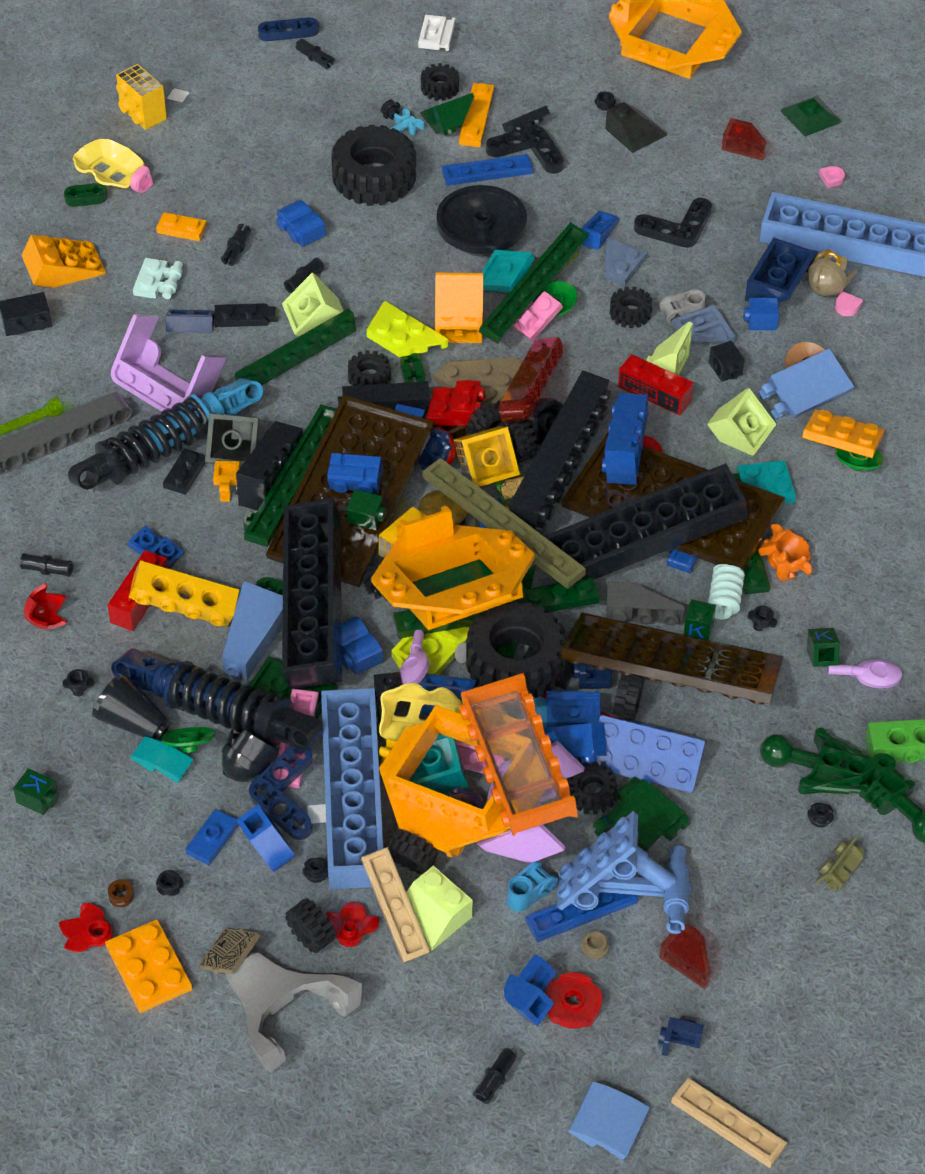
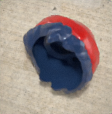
(438, 446)

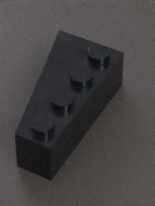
(265, 464)

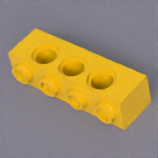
(196, 589)

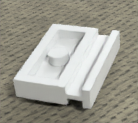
(436, 32)

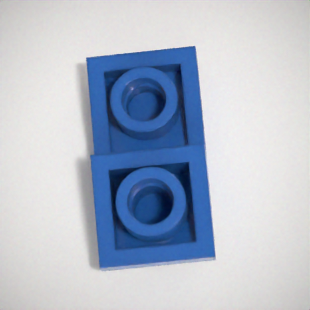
(149, 541)

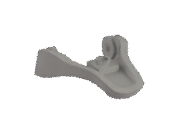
(268, 987)

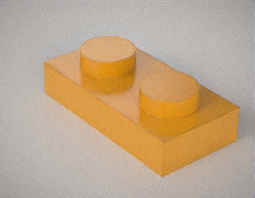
(181, 226)

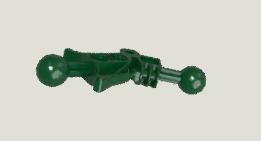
(845, 771)

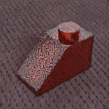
(743, 139)
(687, 955)

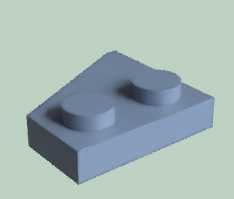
(622, 261)
(707, 326)

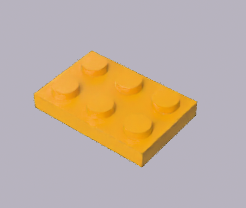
(843, 433)
(148, 966)

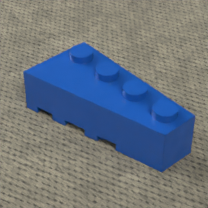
(625, 439)

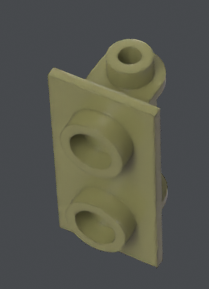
(845, 855)

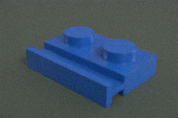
(572, 708)

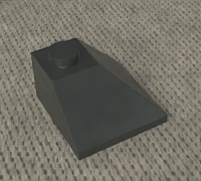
(632, 127)
(230, 437)

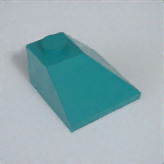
(441, 767)

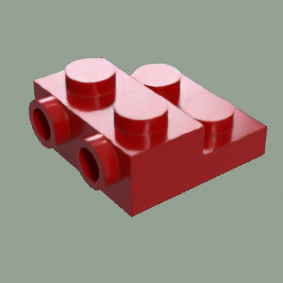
(456, 404)

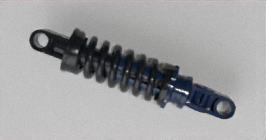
(220, 700)

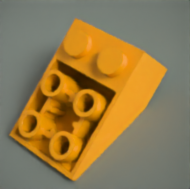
(60, 260)
(459, 306)

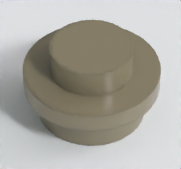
(595, 945)

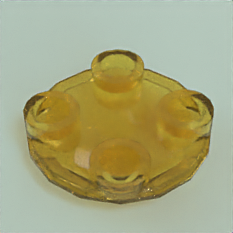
(433, 501)

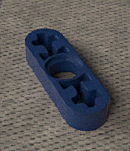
(308, 28)

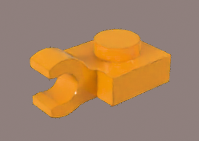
(225, 477)

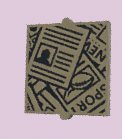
(229, 951)

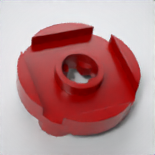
(574, 1015)

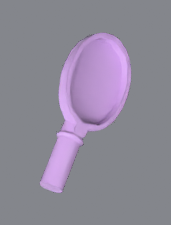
(417, 663)
(872, 672)

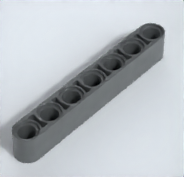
(63, 431)

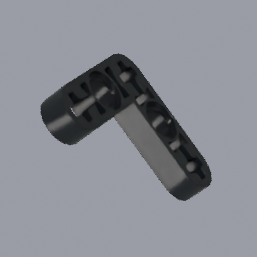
(501, 146)
(678, 231)

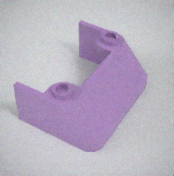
(139, 373)
(538, 841)

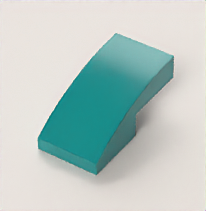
(164, 758)

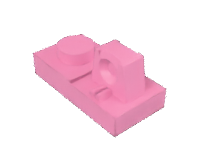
(538, 316)

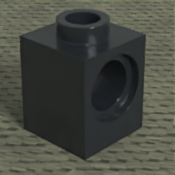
(726, 361)

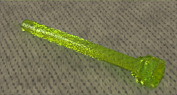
(51, 408)

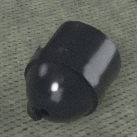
(246, 756)

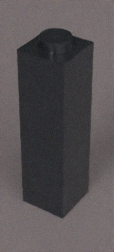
(389, 395)

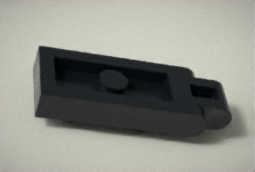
(245, 315)

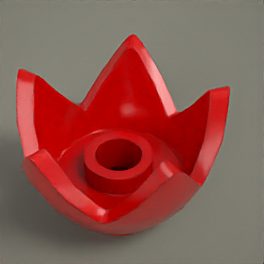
(42, 608)

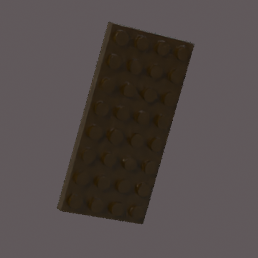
(367, 431)
(730, 545)
(673, 658)

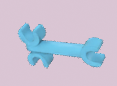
(407, 121)

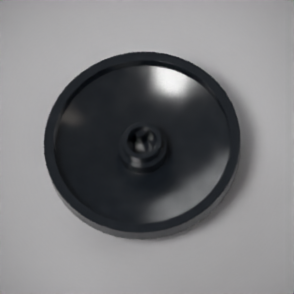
(481, 219)

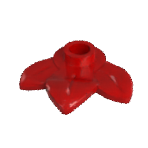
(352, 923)
(81, 930)

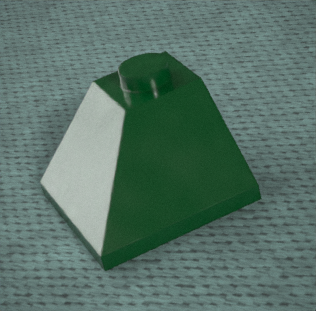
(448, 114)
(810, 116)

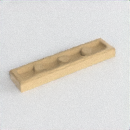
(395, 905)
(729, 1122)

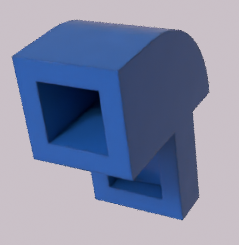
(526, 990)

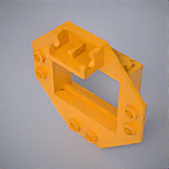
(633, 17)
(437, 545)
(427, 813)

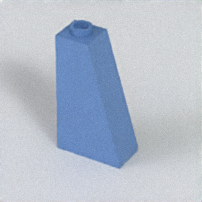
(252, 630)

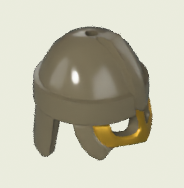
(828, 277)

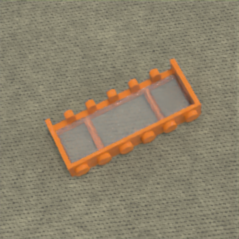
(516, 754)

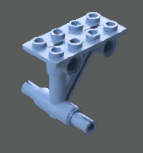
(611, 868)

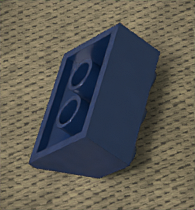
(779, 271)

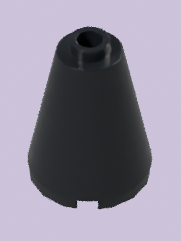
(542, 417)
(130, 709)

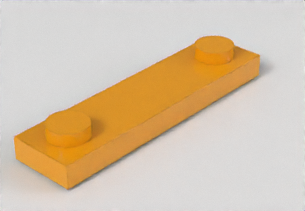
(476, 118)

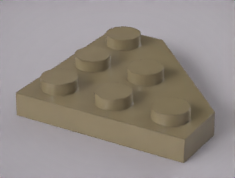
(493, 373)

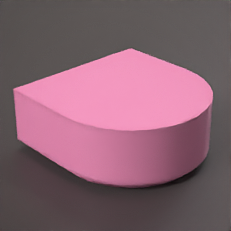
(832, 176)
(141, 180)
(847, 304)

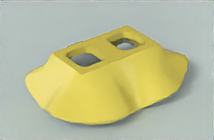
(111, 153)
(393, 725)

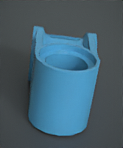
(532, 884)

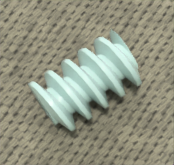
(726, 590)

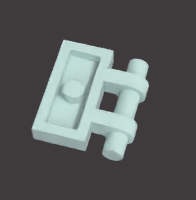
(151, 276)

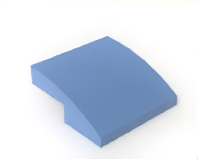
(608, 1119)

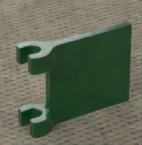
(654, 812)

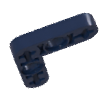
(275, 788)

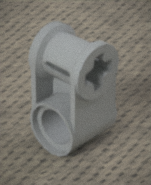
(682, 304)

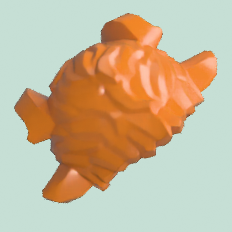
(786, 553)

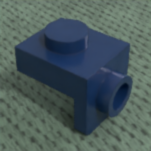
(591, 677)
(682, 1032)

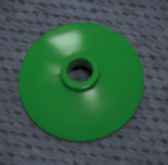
(563, 293)
(859, 462)
(188, 738)

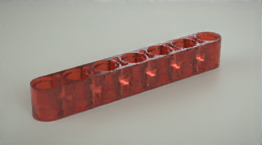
(531, 379)

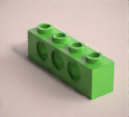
(899, 739)

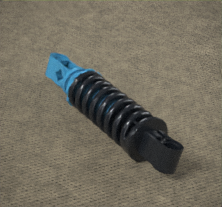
(161, 434)

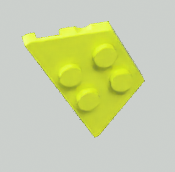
(401, 332)
(438, 646)

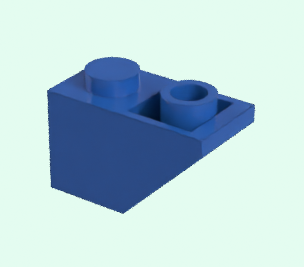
(266, 837)

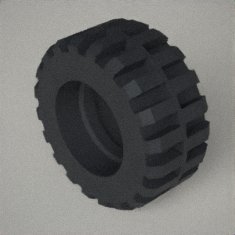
(377, 183)
(521, 625)

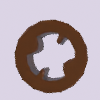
(123, 885)

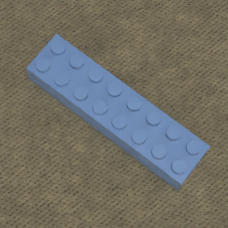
(847, 232)
(351, 784)

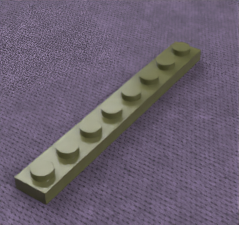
(496, 516)

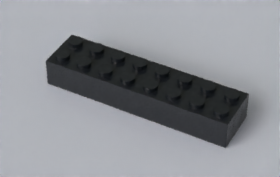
(561, 451)
(653, 523)
(312, 594)

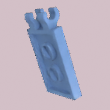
(807, 385)

